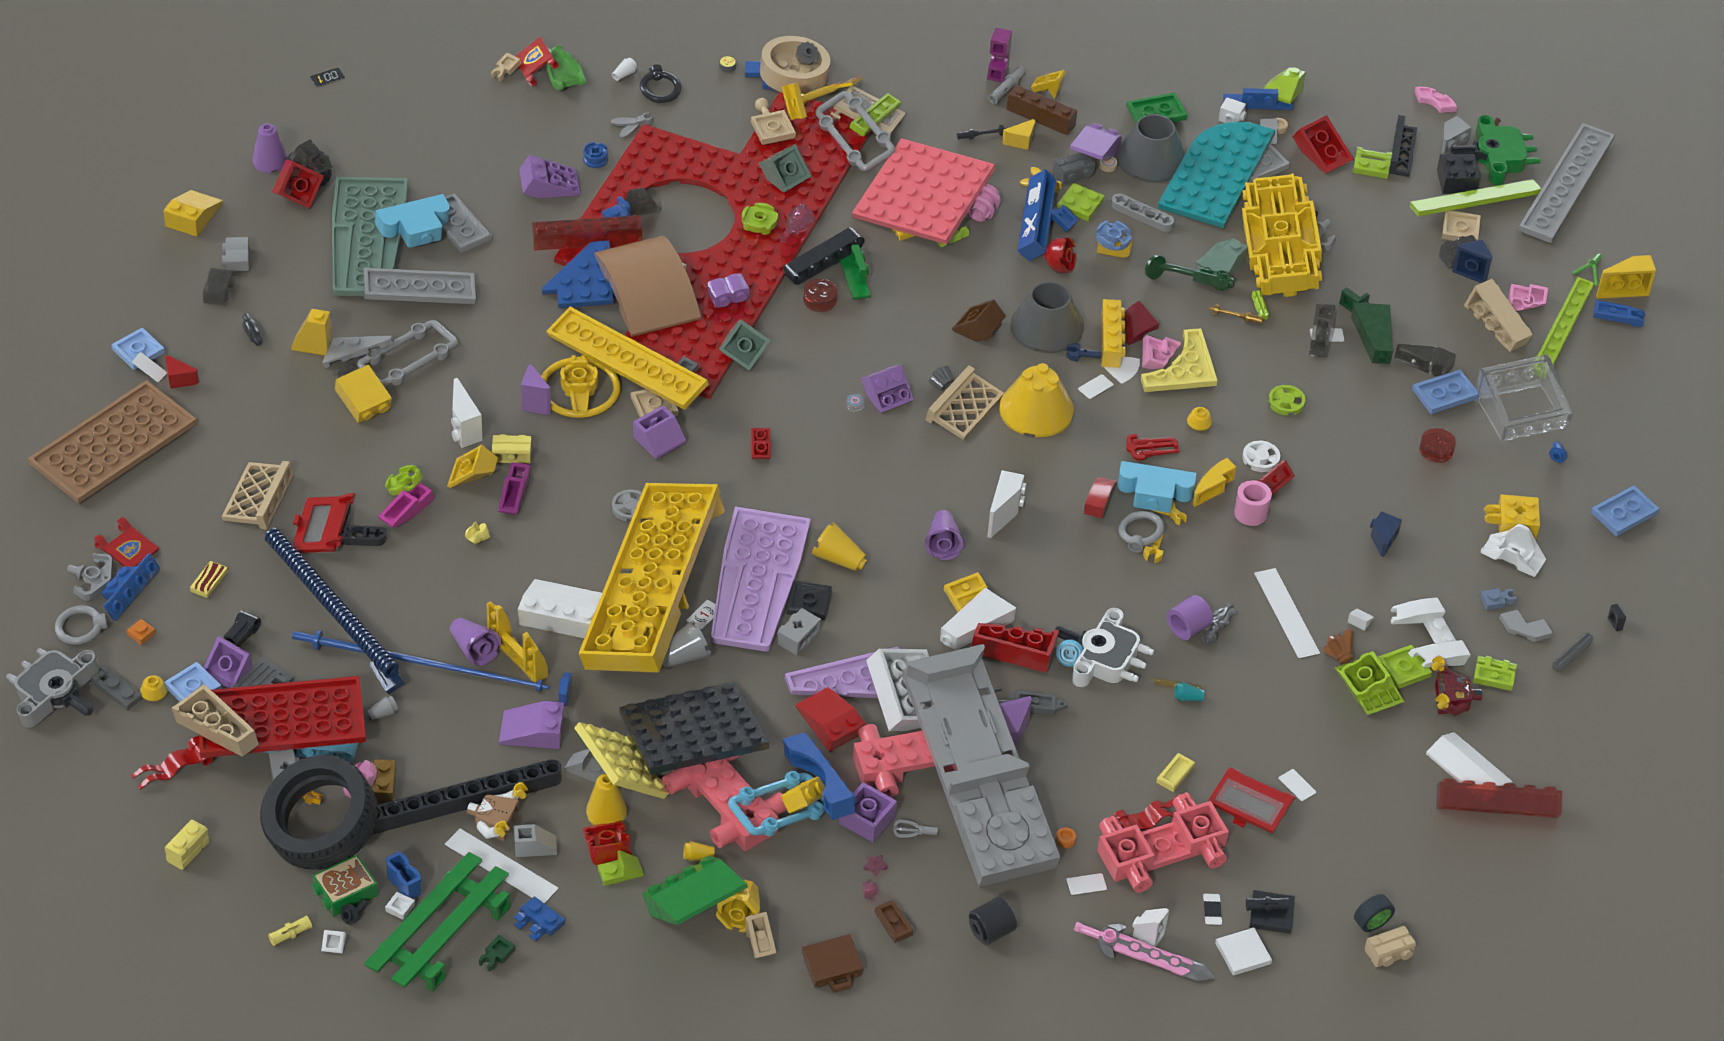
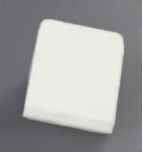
(1360, 619)
(334, 941)

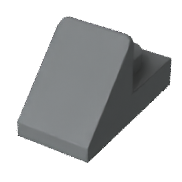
(584, 765)

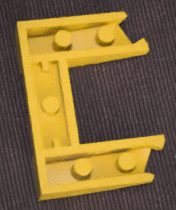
(529, 657)

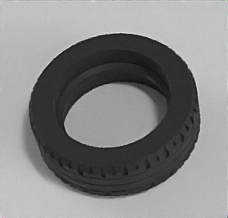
(296, 782)

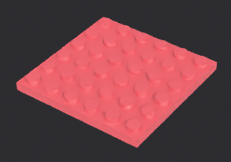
(923, 191)

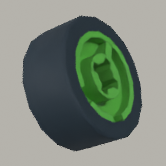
(1374, 913)

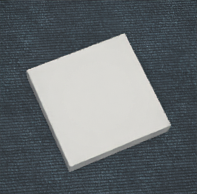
(1243, 951)

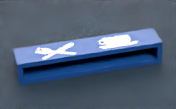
(1037, 215)

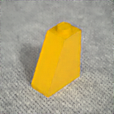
(314, 333)

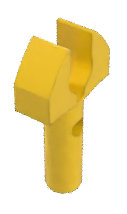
(1154, 549)

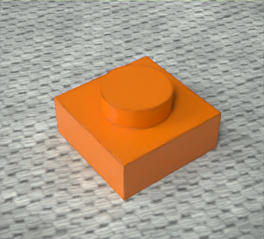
(141, 632)

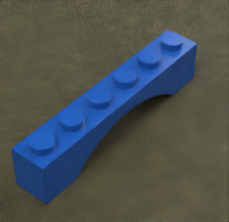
(804, 754)

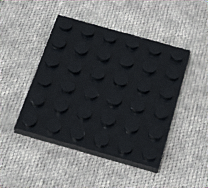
(693, 728)

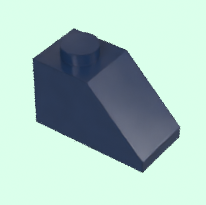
(1384, 531)

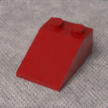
(1322, 145)
(831, 718)

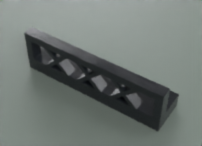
(1399, 149)

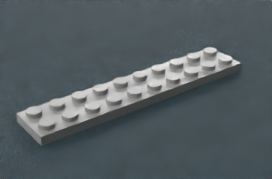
(1566, 183)

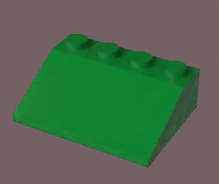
(692, 891)

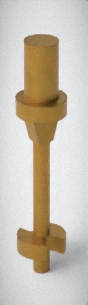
(1247, 317)

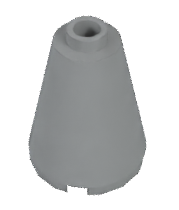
(686, 646)

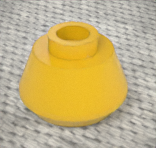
(1199, 419)
(153, 688)

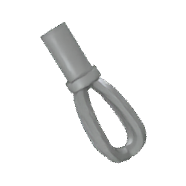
(919, 830)

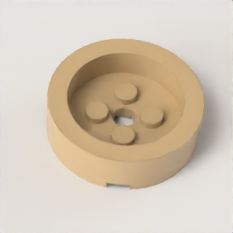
(781, 66)

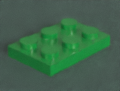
(1165, 105)

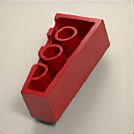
(1017, 646)

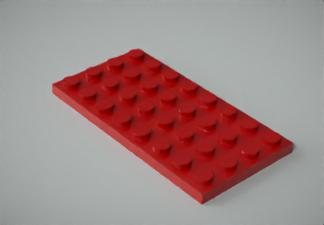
(295, 714)

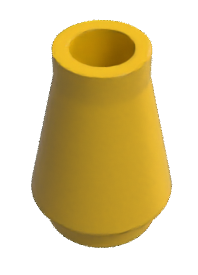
(695, 851)

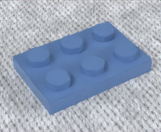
(1445, 391)
(1625, 510)

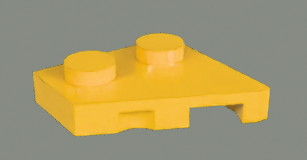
(964, 590)

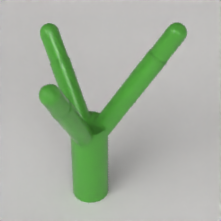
(1592, 263)

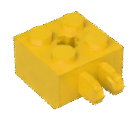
(1514, 511)

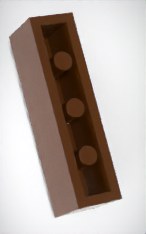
(1041, 109)

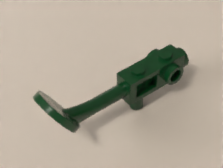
(1219, 279)

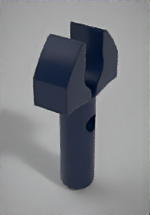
(1075, 352)

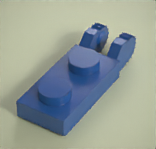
(1619, 313)

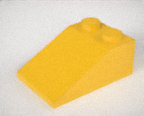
(191, 212)
(1628, 278)

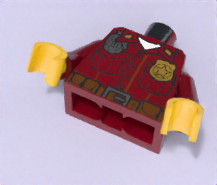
(1452, 690)

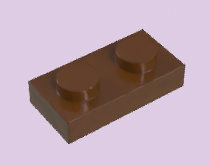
(893, 921)

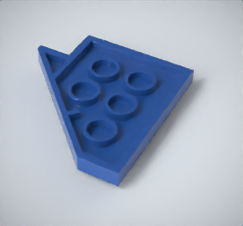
(582, 280)

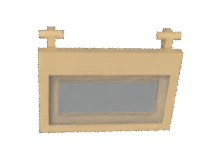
(868, 100)

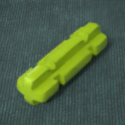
(962, 232)
(1260, 304)

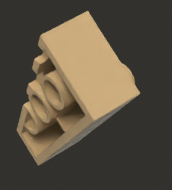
(1499, 315)
(215, 720)

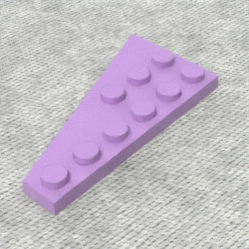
(845, 677)

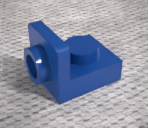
(621, 209)
(1063, 217)

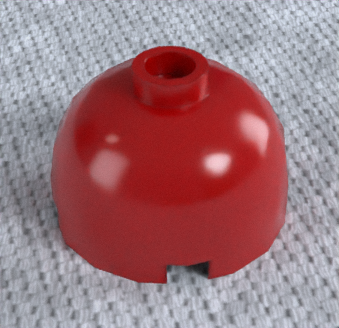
(1060, 255)

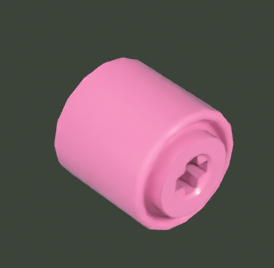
(1252, 503)

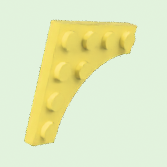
(1189, 370)

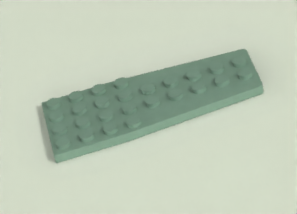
(354, 233)

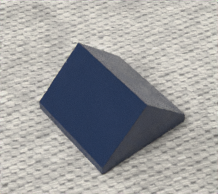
(1473, 261)

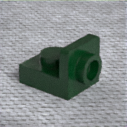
(1348, 297)

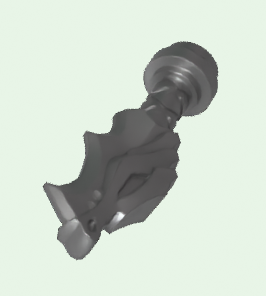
(1220, 618)

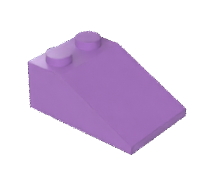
(1097, 141)
(533, 725)

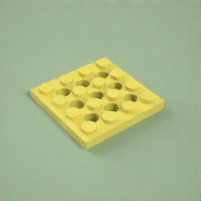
(621, 760)

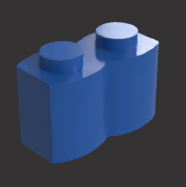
(403, 875)

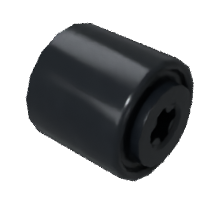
(992, 921)

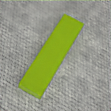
(878, 112)

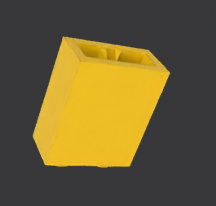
(363, 394)

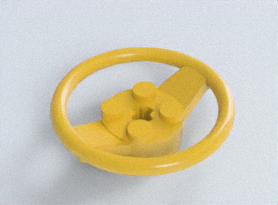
(579, 382)

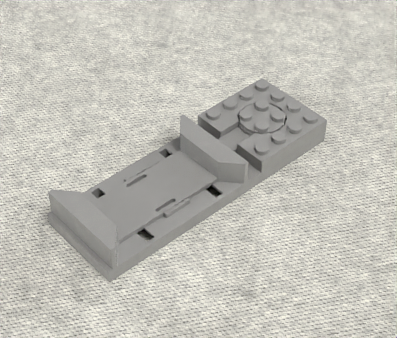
(989, 790)

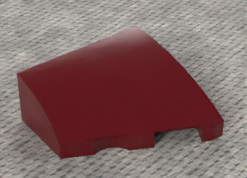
(1138, 322)

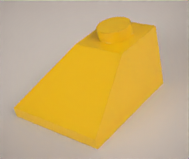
(472, 466)

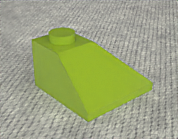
(1289, 84)

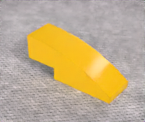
(1214, 481)

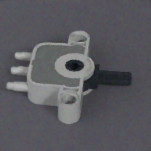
(53, 684)

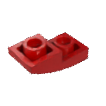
(760, 443)

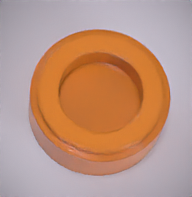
(1065, 837)

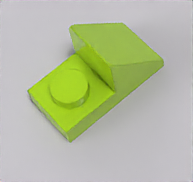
(623, 869)

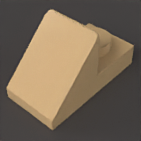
(760, 934)

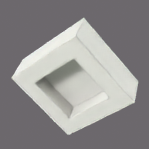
(400, 905)

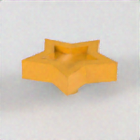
(312, 797)

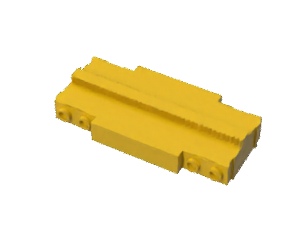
(1281, 235)

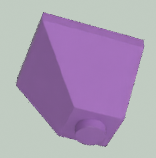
(1017, 716)

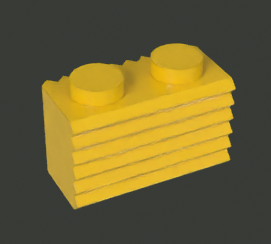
(803, 794)

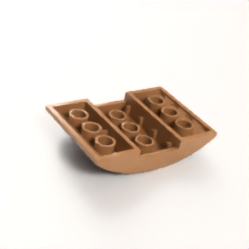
(649, 285)

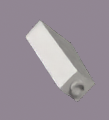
(984, 608)

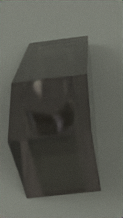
(1322, 330)
(1429, 359)

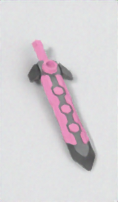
(1112, 939)

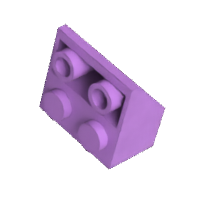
(887, 388)
(658, 432)

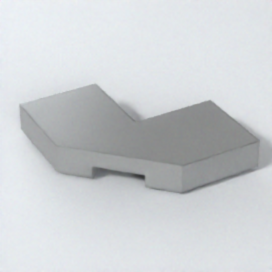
(1533, 631)

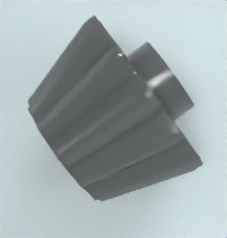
(807, 53)
(941, 378)

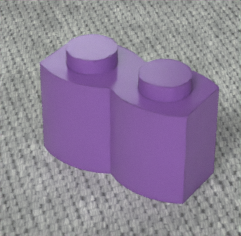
(728, 290)

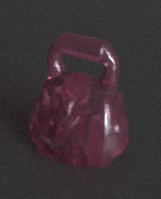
(797, 221)

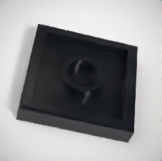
(810, 597)
(1275, 920)

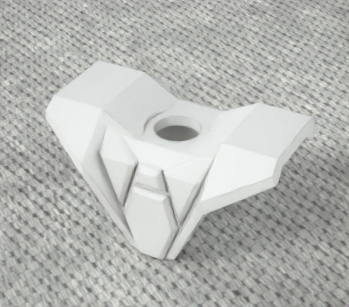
(1519, 538)

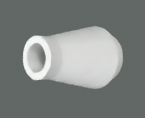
(626, 68)

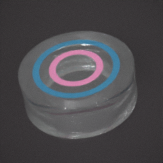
(854, 402)

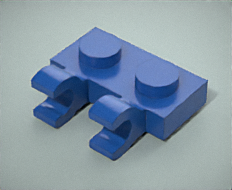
(542, 916)

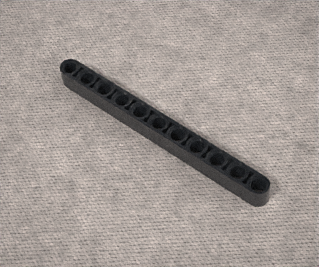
(458, 796)

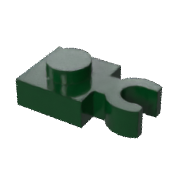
(496, 951)

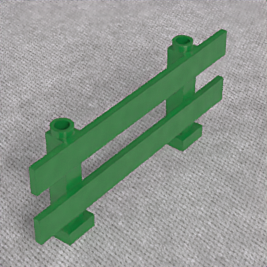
(454, 880)

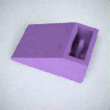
(548, 179)

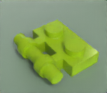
(1495, 673)

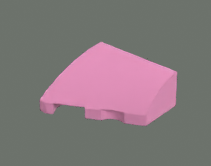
(1157, 352)

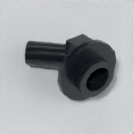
(352, 914)

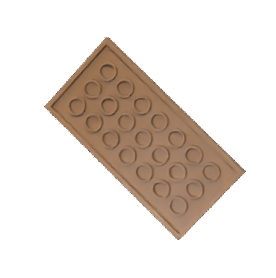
(112, 441)

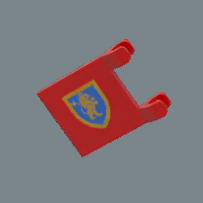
(535, 57)
(128, 547)

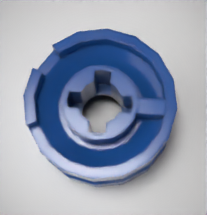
(595, 155)

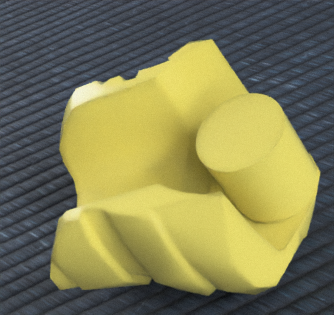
(477, 533)

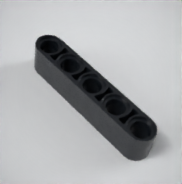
(822, 256)

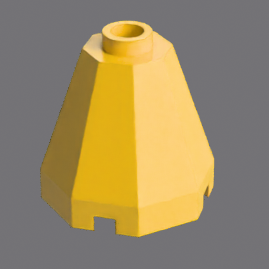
(735, 909)

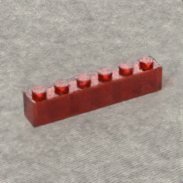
(581, 232)
(1499, 799)

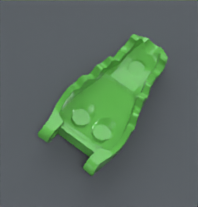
(568, 72)

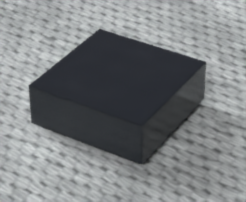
(1616, 617)

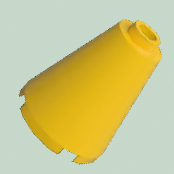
(839, 549)
(606, 802)

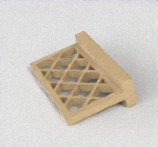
(950, 397)
(271, 495)

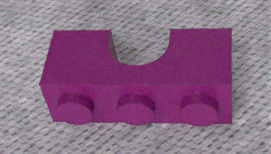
(1000, 50)

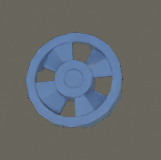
(1113, 235)

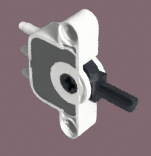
(1106, 651)

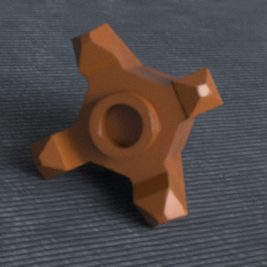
(1341, 646)

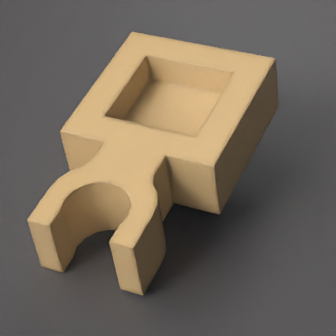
(506, 64)

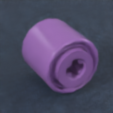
(1189, 617)

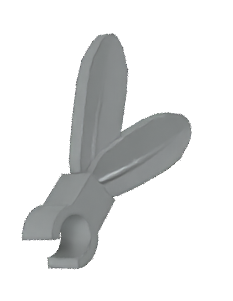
(631, 123)

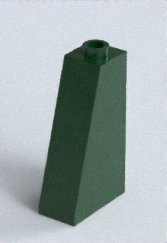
(1374, 329)

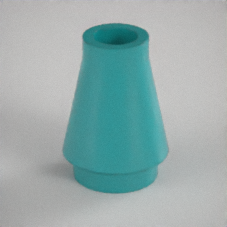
(1187, 692)

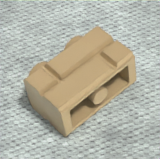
(1390, 947)

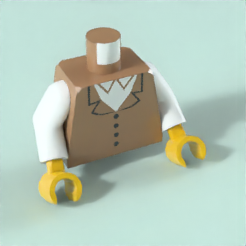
(497, 812)

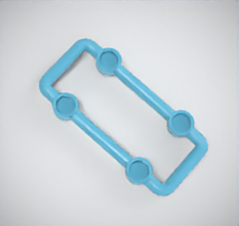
(770, 825)

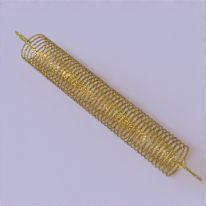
(1165, 682)

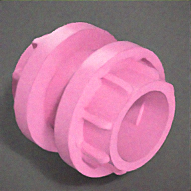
(985, 204)

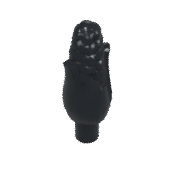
(251, 328)

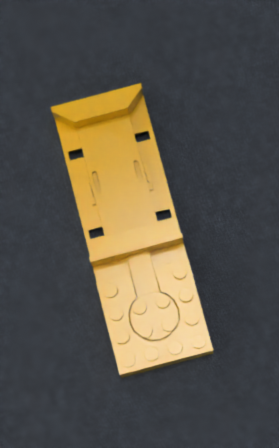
(644, 606)

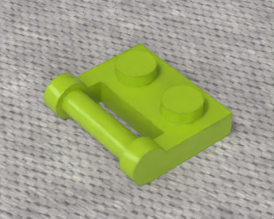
(1372, 167)

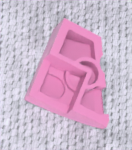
(1527, 297)

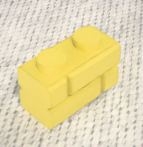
(512, 448)
(187, 844)

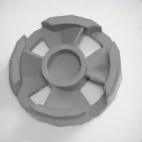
(626, 504)

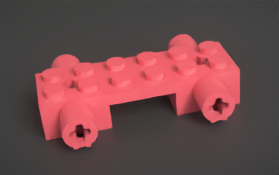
(883, 760)
(719, 783)
(1191, 833)

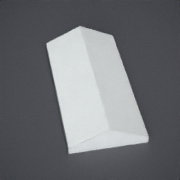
(1464, 761)

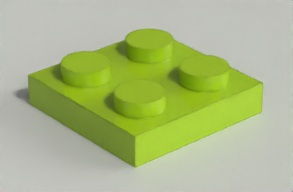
(1081, 201)
(1404, 668)

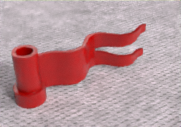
(173, 763)
(1147, 818)

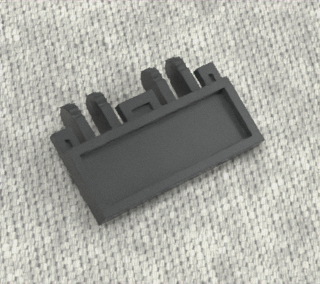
(263, 674)

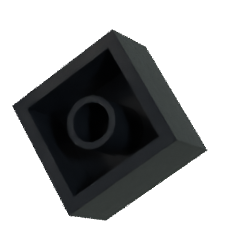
(1458, 173)

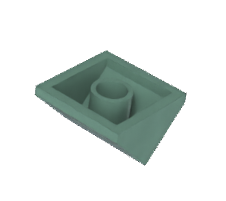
(744, 344)

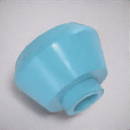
(1062, 652)

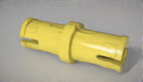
(290, 930)

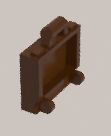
(832, 962)

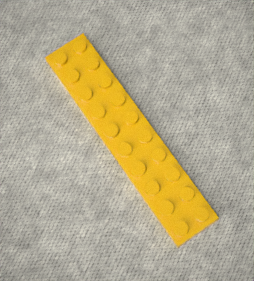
(627, 358)

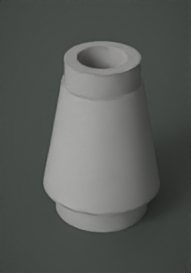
(383, 708)

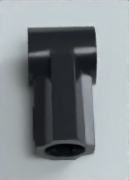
(244, 625)

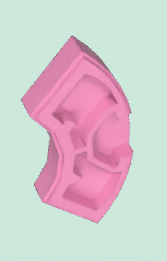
(1430, 96)

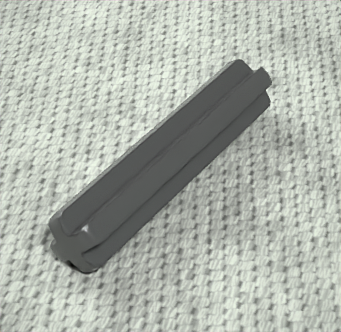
(1573, 651)

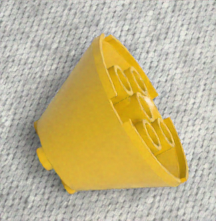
(1037, 403)

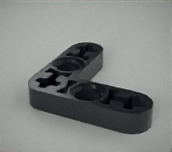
(348, 532)

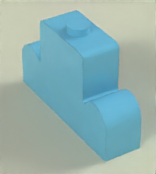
(416, 221)
(1155, 485)

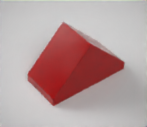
(180, 373)

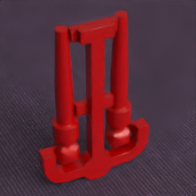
(1144, 443)

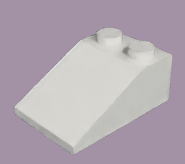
(466, 417)
(1006, 501)

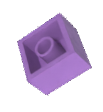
(872, 813)

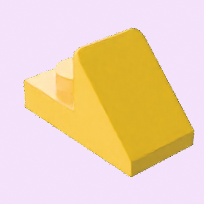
(1050, 82)

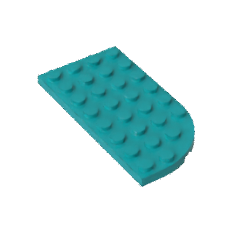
(1216, 172)

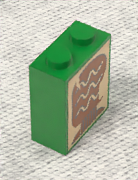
(344, 884)

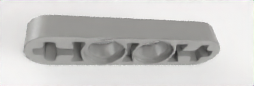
(1124, 204)

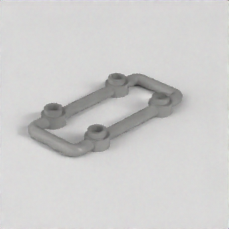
(854, 156)
(418, 331)

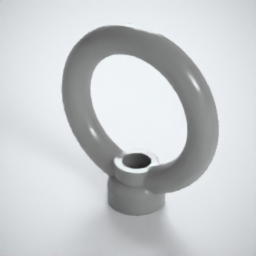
(1137, 542)
(100, 622)

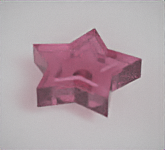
(875, 864)

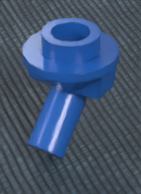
(1558, 453)

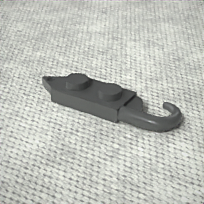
(1040, 703)

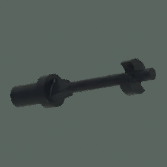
(971, 134)

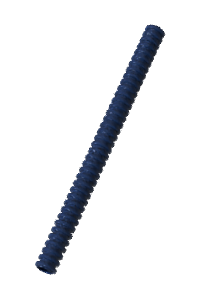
(331, 602)

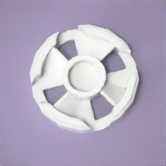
(1260, 456)

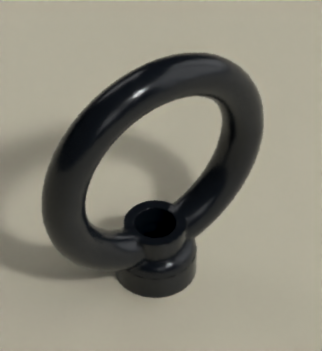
(656, 73)

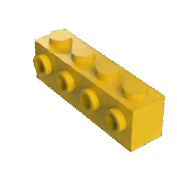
(1111, 333)

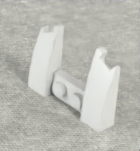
(1431, 613)

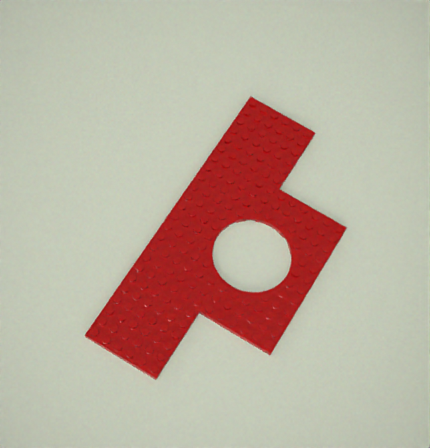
(666, 157)

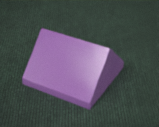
(535, 393)
(227, 662)

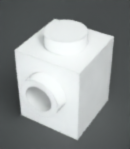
(1232, 111)

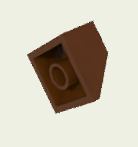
(980, 321)

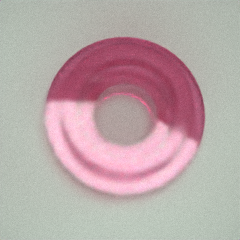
(870, 889)

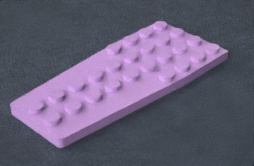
(757, 576)

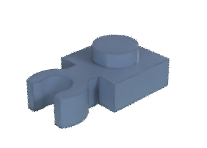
(1496, 599)

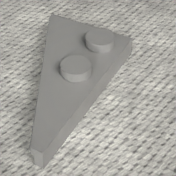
(352, 347)

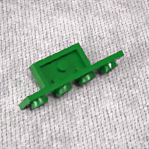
(856, 273)

